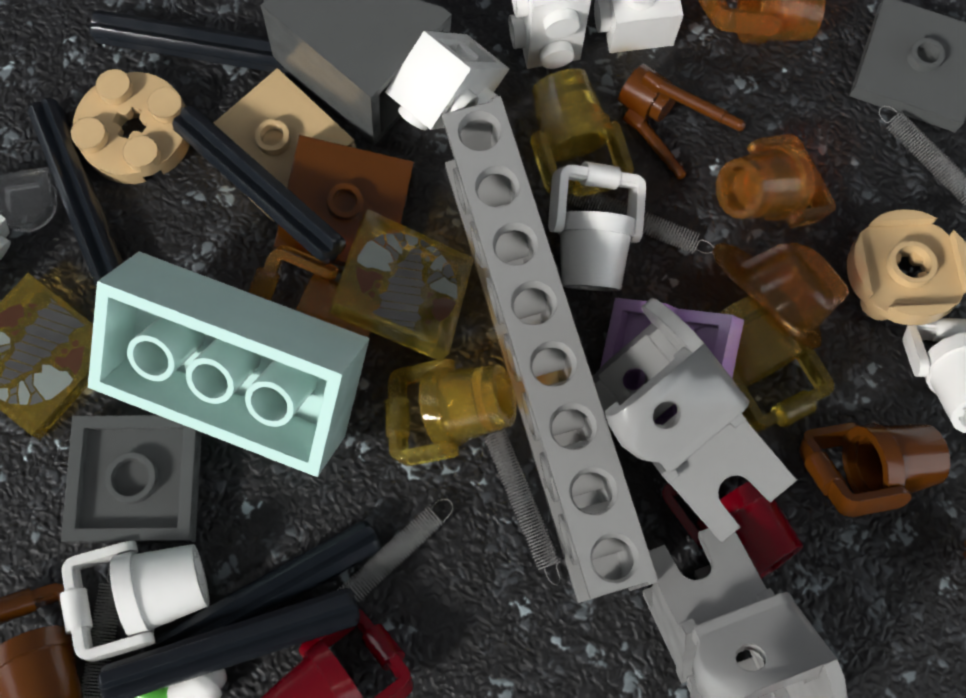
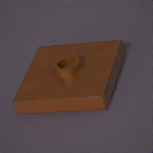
(342, 185)

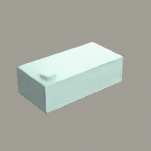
(224, 361)

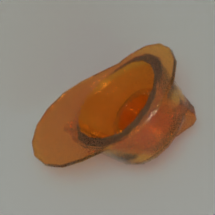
(789, 283)

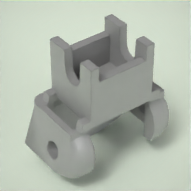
(705, 436)
(732, 612)

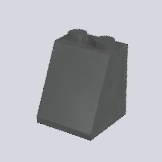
(350, 52)

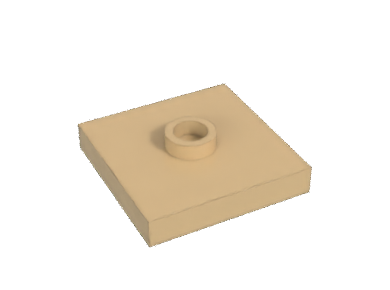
(270, 122)

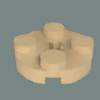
(109, 106)
(891, 293)

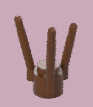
(653, 96)

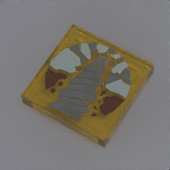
(403, 286)
(41, 356)

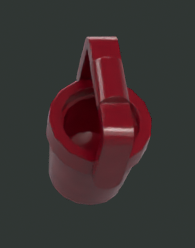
(762, 525)
(324, 677)

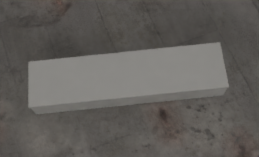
(544, 357)

